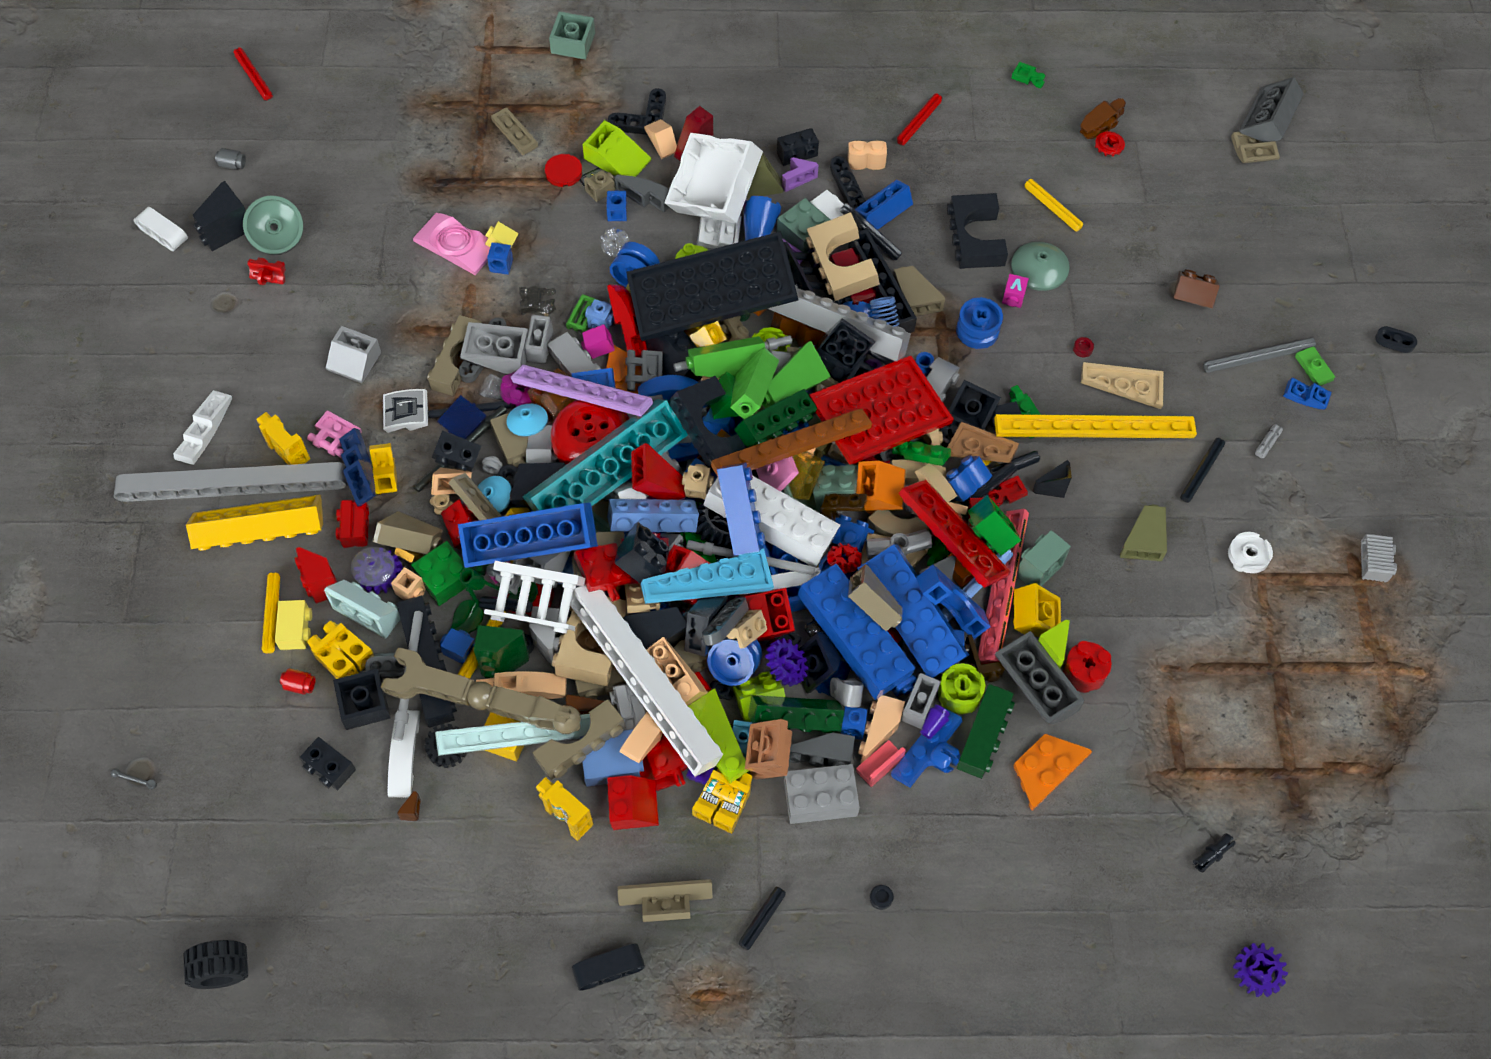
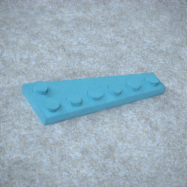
(727, 577)

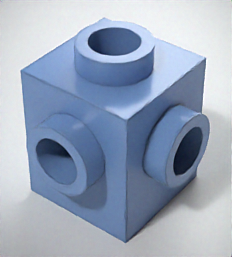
(599, 313)

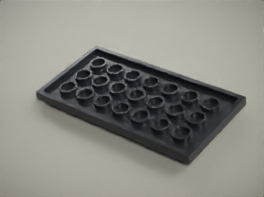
(711, 286)

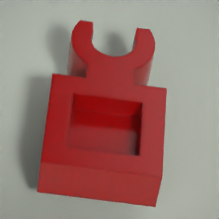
(1011, 490)

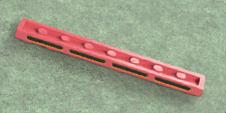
(1001, 596)

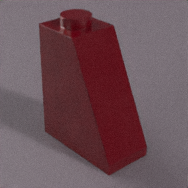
(696, 122)

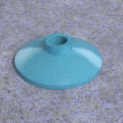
(527, 419)
(499, 489)

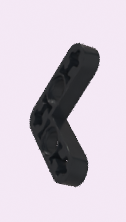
(643, 120)

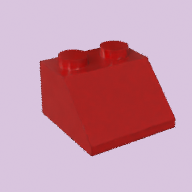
(632, 802)

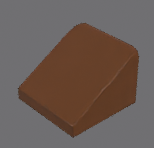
(410, 809)

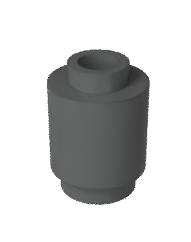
(230, 159)

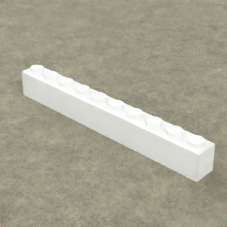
(646, 680)

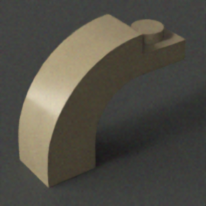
(887, 524)

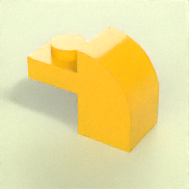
(708, 335)
(383, 468)

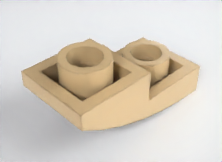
(937, 481)

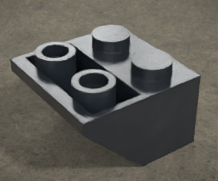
(642, 554)

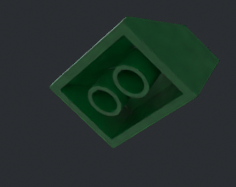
(500, 650)

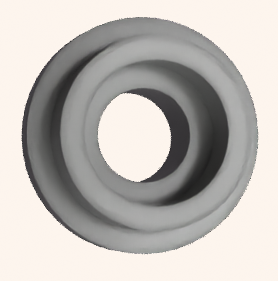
(491, 464)

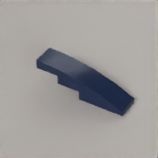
(358, 467)

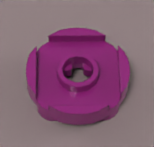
(511, 395)

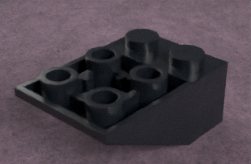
(842, 349)

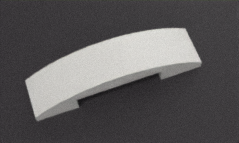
(402, 757)

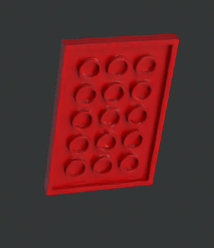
(893, 398)

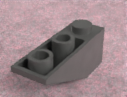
(826, 750)

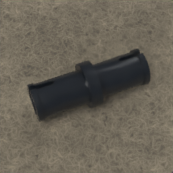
(1214, 852)

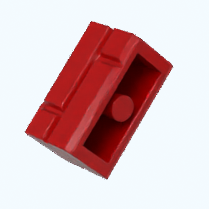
(353, 524)

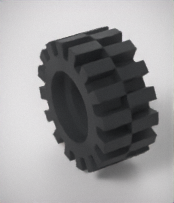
(432, 752)

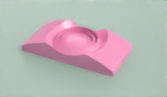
(454, 242)

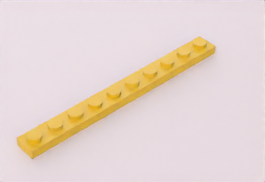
(1095, 426)

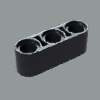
(608, 967)

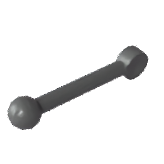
(151, 784)

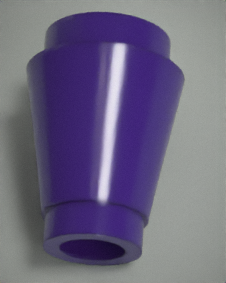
(934, 721)

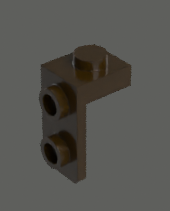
(842, 502)
(991, 672)

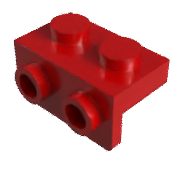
(457, 514)

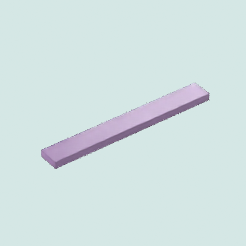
(582, 390)

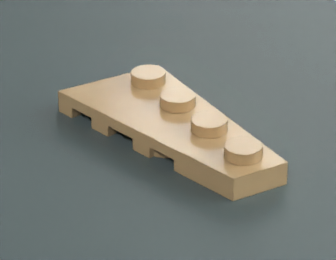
(1132, 383)

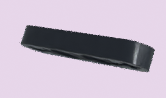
(845, 187)

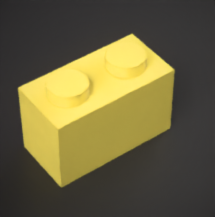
(292, 624)

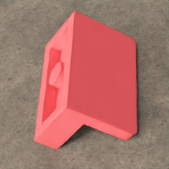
(880, 763)

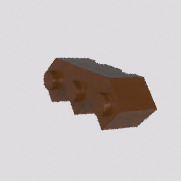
(800, 331)

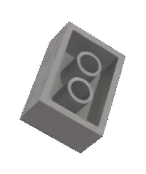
(821, 794)

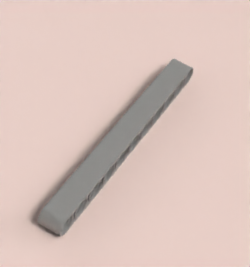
(229, 481)

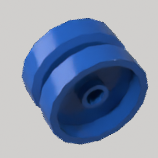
(629, 258)
(979, 323)
(734, 664)

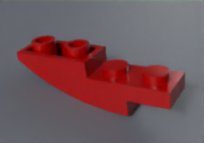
(625, 315)

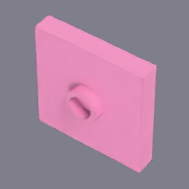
(778, 473)

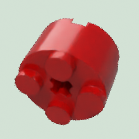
(1088, 655)

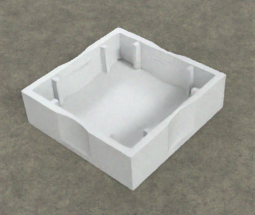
(713, 177)

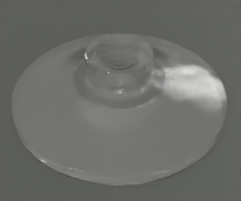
(372, 574)

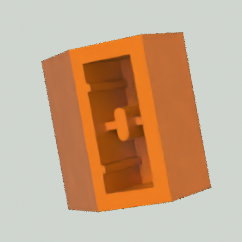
(881, 484)

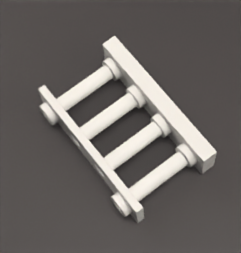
(548, 578)

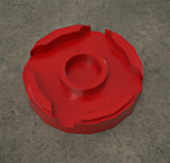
(563, 170)

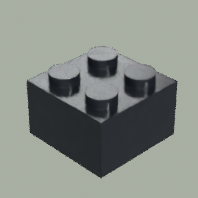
(361, 699)

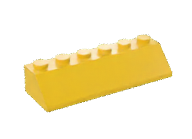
(255, 522)

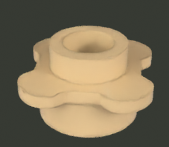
(437, 499)

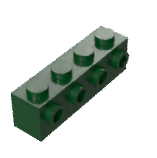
(776, 419)
(799, 712)

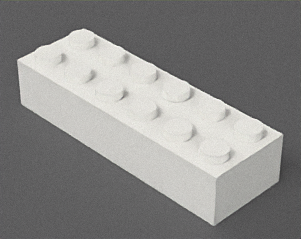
(784, 521)

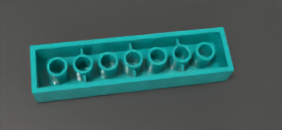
(608, 461)

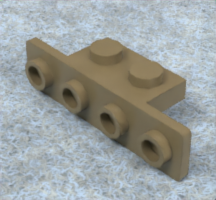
(666, 899)

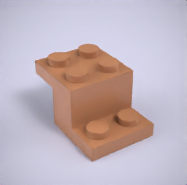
(768, 749)

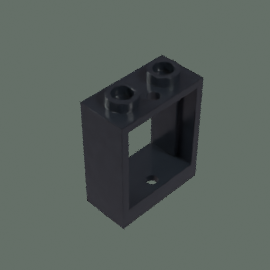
(699, 618)

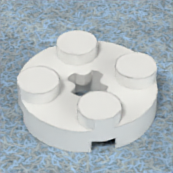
(1244, 562)

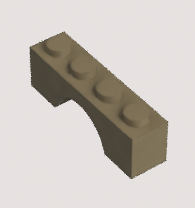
(445, 376)
(558, 757)

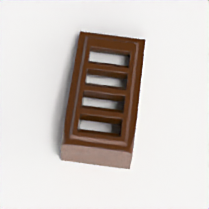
(582, 704)

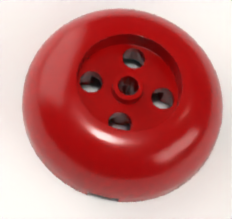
(572, 419)

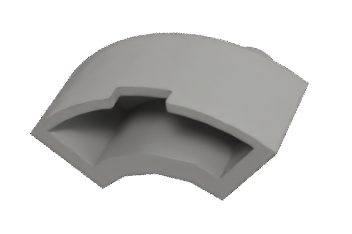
(942, 376)
(540, 448)

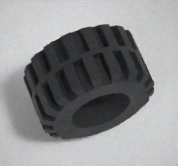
(215, 964)

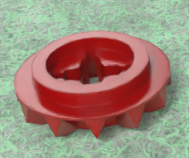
(1112, 138)
(852, 553)

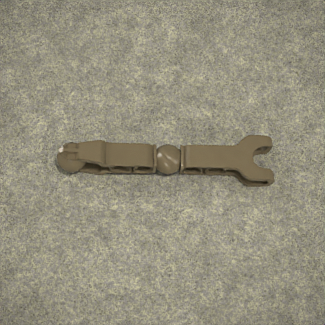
(479, 695)

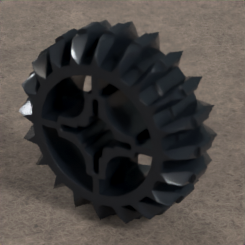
(714, 529)

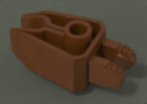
(1102, 118)

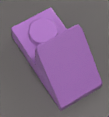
(800, 172)

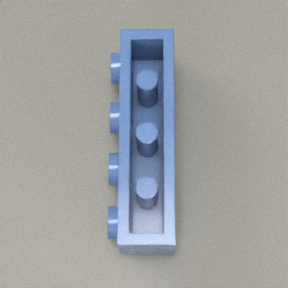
(653, 514)

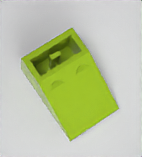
(614, 151)

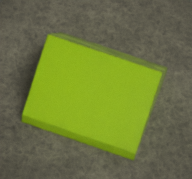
(1055, 641)

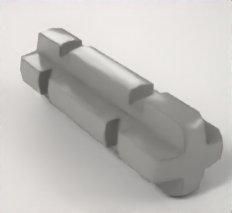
(1268, 441)

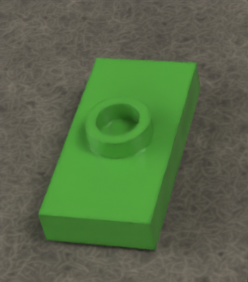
(1315, 366)

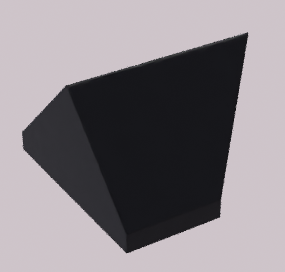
(1054, 482)

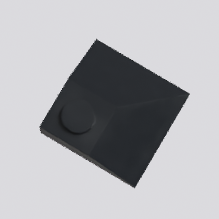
(973, 405)
(821, 661)

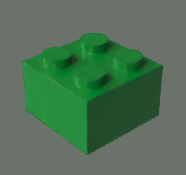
(993, 525)
(441, 573)

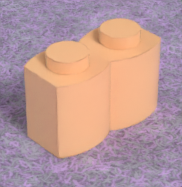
(867, 155)

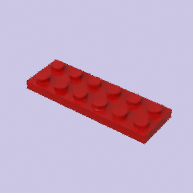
(954, 533)

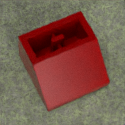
(683, 558)
(315, 573)
(775, 610)

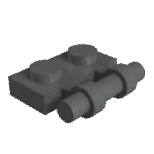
(650, 367)

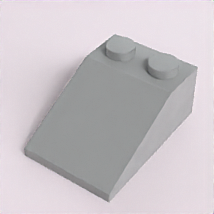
(495, 346)

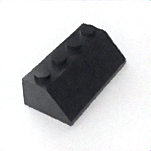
(674, 350)

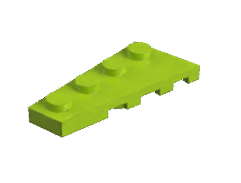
(713, 717)

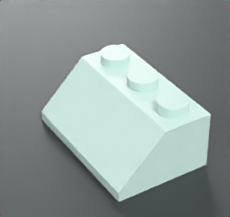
(363, 607)

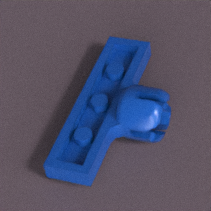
(929, 752)

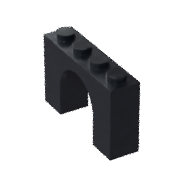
(969, 250)
(688, 408)

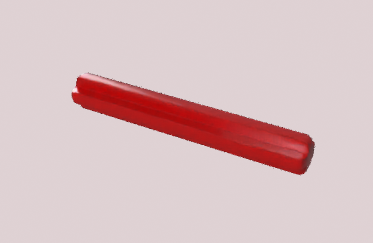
(252, 73)
(919, 119)

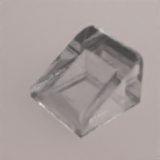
(491, 387)

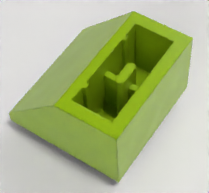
(763, 685)

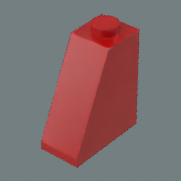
(655, 475)

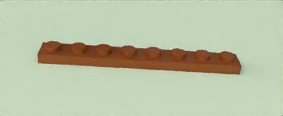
(797, 441)

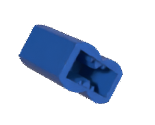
(968, 477)

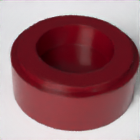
(1083, 347)

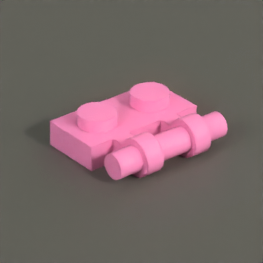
(334, 427)

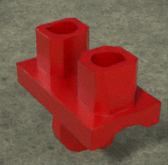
(266, 272)

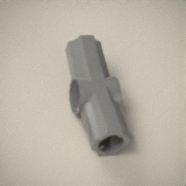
(911, 543)

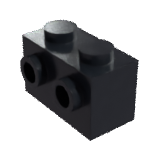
(797, 145)
(456, 452)
(327, 764)

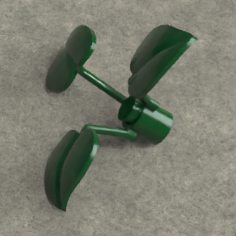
(468, 614)

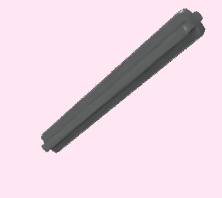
(1258, 355)

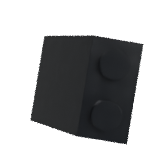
(220, 218)
(528, 477)
(657, 624)

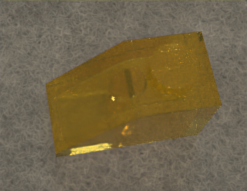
(809, 470)

